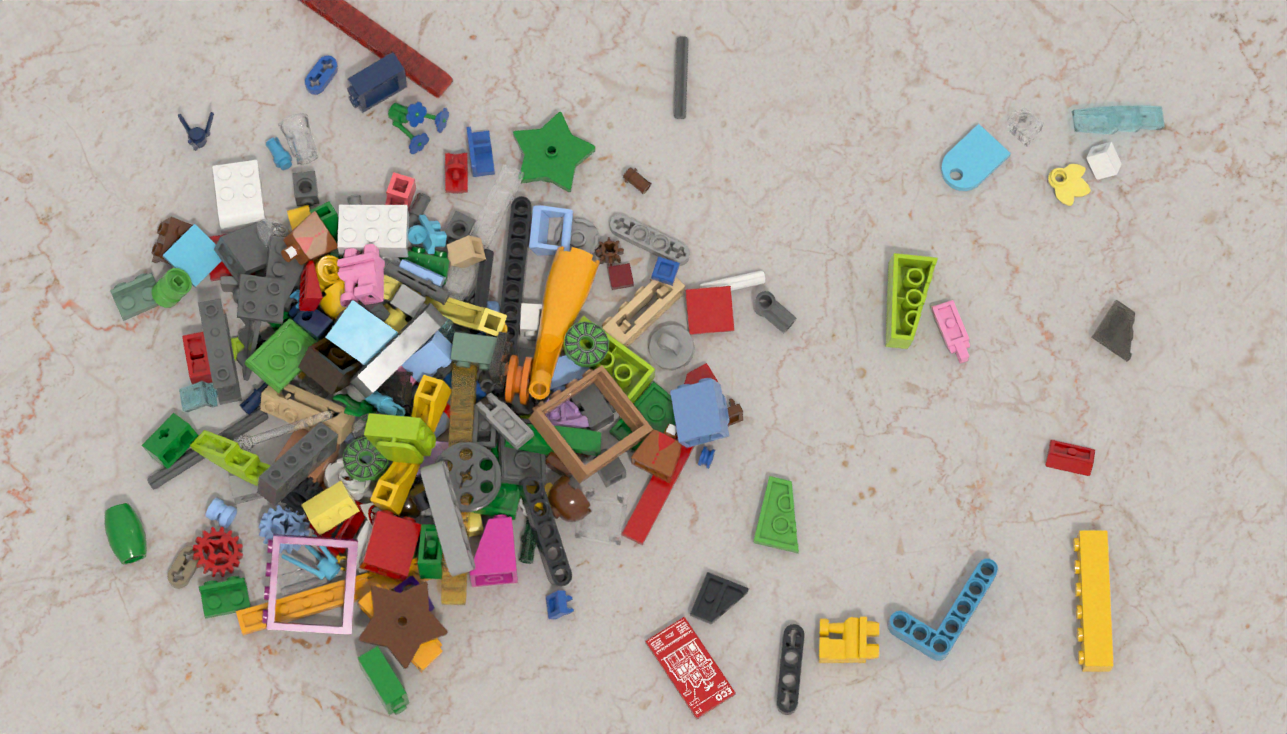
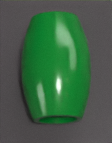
(125, 533)

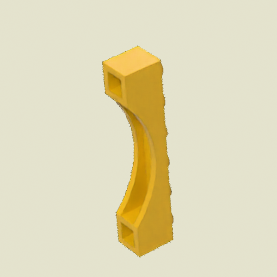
(398, 479)

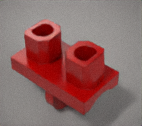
(456, 173)

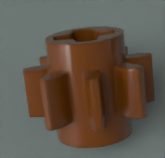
(609, 246)

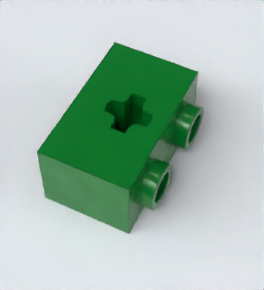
(170, 441)

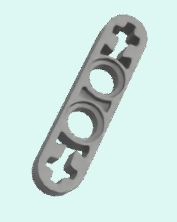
(651, 236)

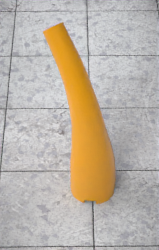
(563, 299)

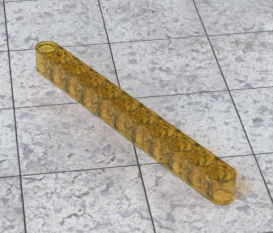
(460, 430)

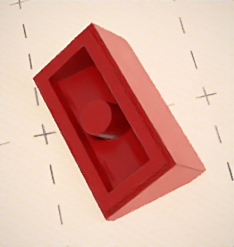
(1070, 458)

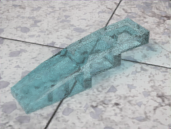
(1118, 118)

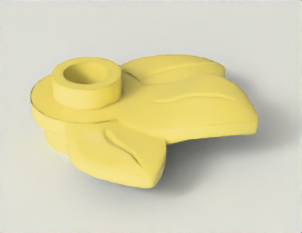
(1072, 183)

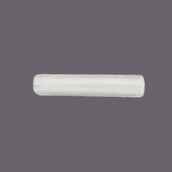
(739, 281)

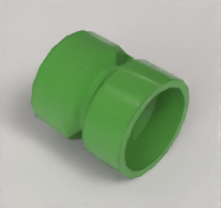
(171, 287)

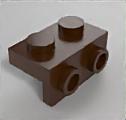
(169, 233)

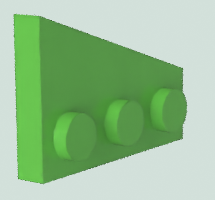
(777, 517)

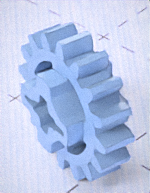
(285, 523)

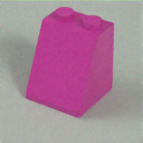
(495, 554)

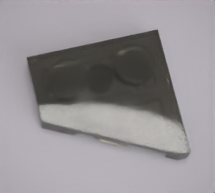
(1116, 330)

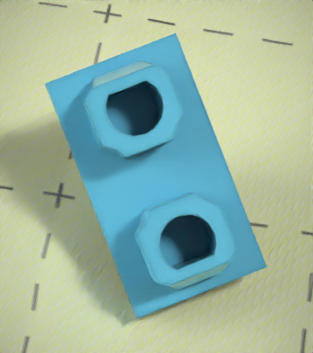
(428, 234)

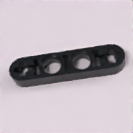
(790, 669)

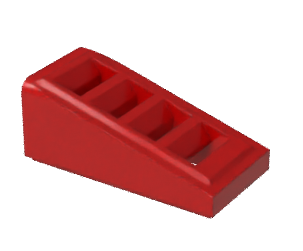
(310, 289)

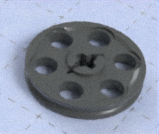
(478, 475)

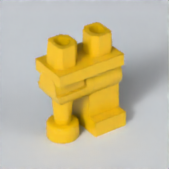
(852, 646)

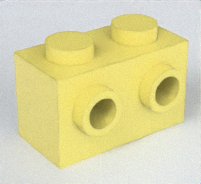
(330, 507)

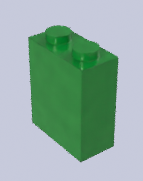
(383, 681)

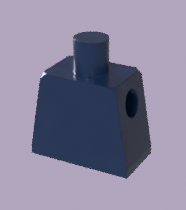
(312, 322)

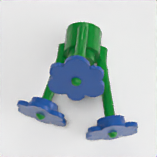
(415, 115)

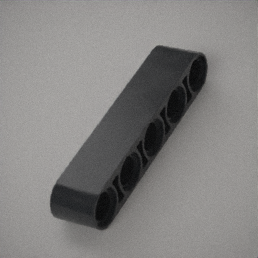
(553, 540)

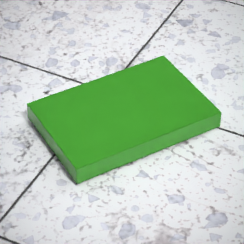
(280, 355)

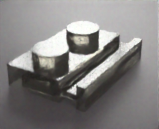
(500, 360)
(398, 388)

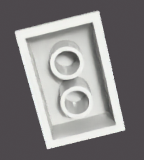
(238, 195)

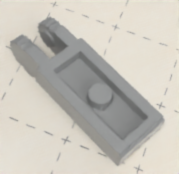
(506, 422)

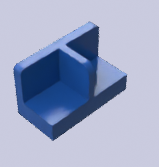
(480, 153)

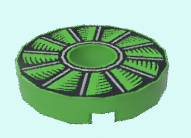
(592, 333)
(358, 470)

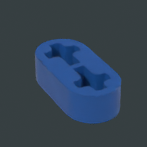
(317, 71)

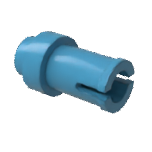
(281, 157)

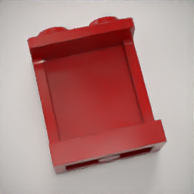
(390, 545)

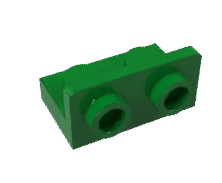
(434, 262)
(224, 596)

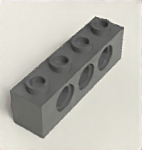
(297, 463)

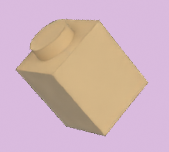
(466, 252)

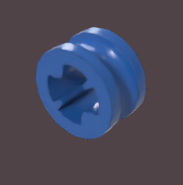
(706, 457)

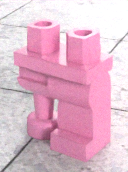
(366, 272)

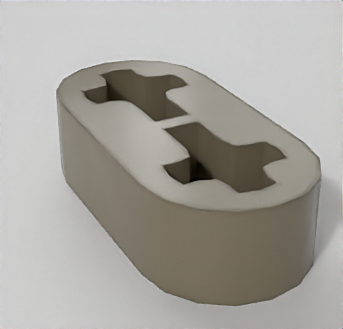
(178, 565)

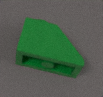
(430, 553)

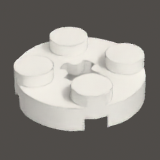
(337, 472)

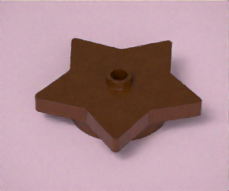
(384, 626)

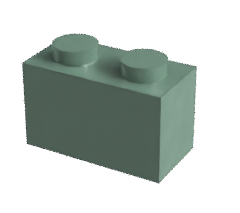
(472, 350)

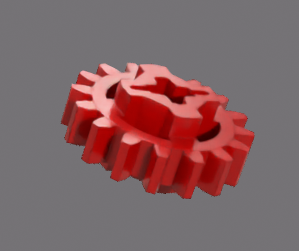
(211, 546)

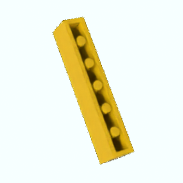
(1094, 601)

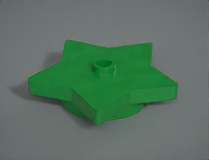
(556, 167)

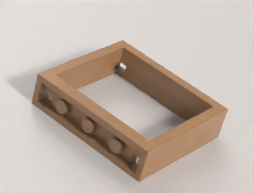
(619, 402)

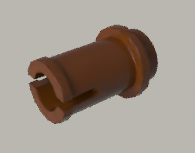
(639, 182)

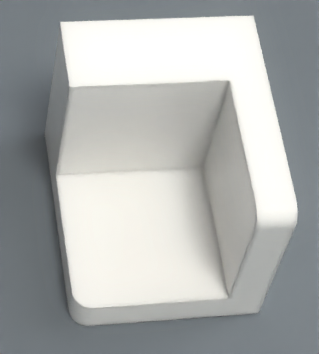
(1104, 160)

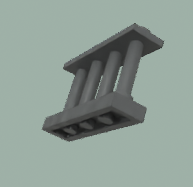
(220, 351)

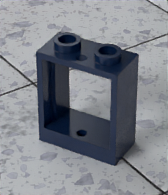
(376, 83)

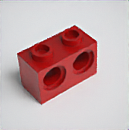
(197, 358)

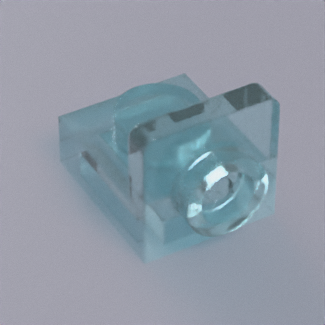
(198, 396)

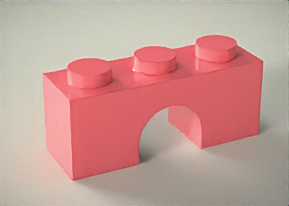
(400, 190)

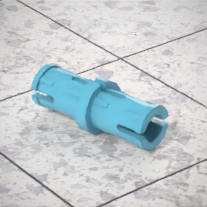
(385, 404)

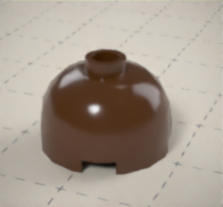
(567, 501)

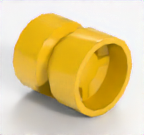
(327, 272)

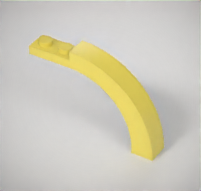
(460, 312)

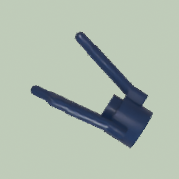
(196, 135)

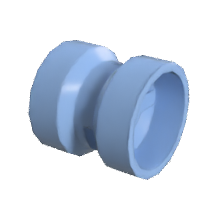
(221, 512)

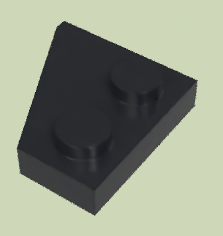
(716, 598)

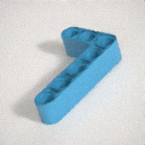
(953, 617)

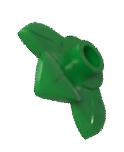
(355, 407)

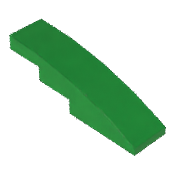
(579, 440)

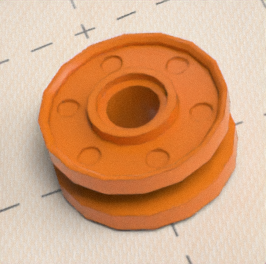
(518, 379)

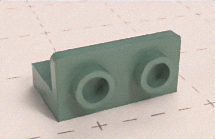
(134, 296)

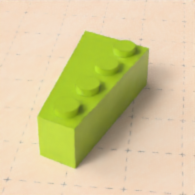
(906, 294)
(624, 366)

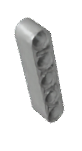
(447, 518)

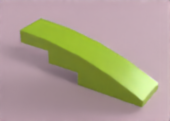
(229, 456)

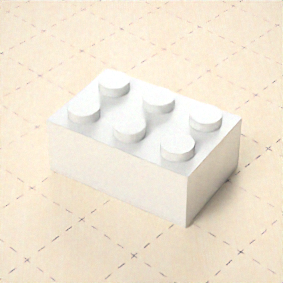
(374, 224)

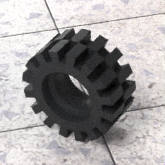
(303, 492)

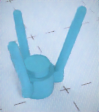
(328, 565)

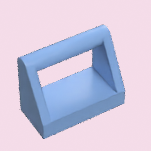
(540, 225)

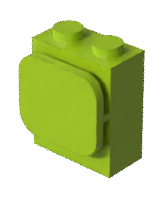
(400, 437)

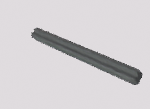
(193, 457)

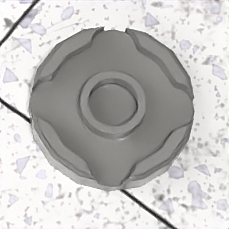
(583, 236)

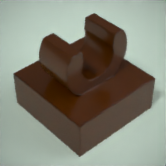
(735, 412)

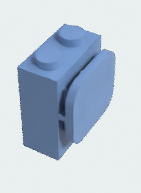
(700, 412)

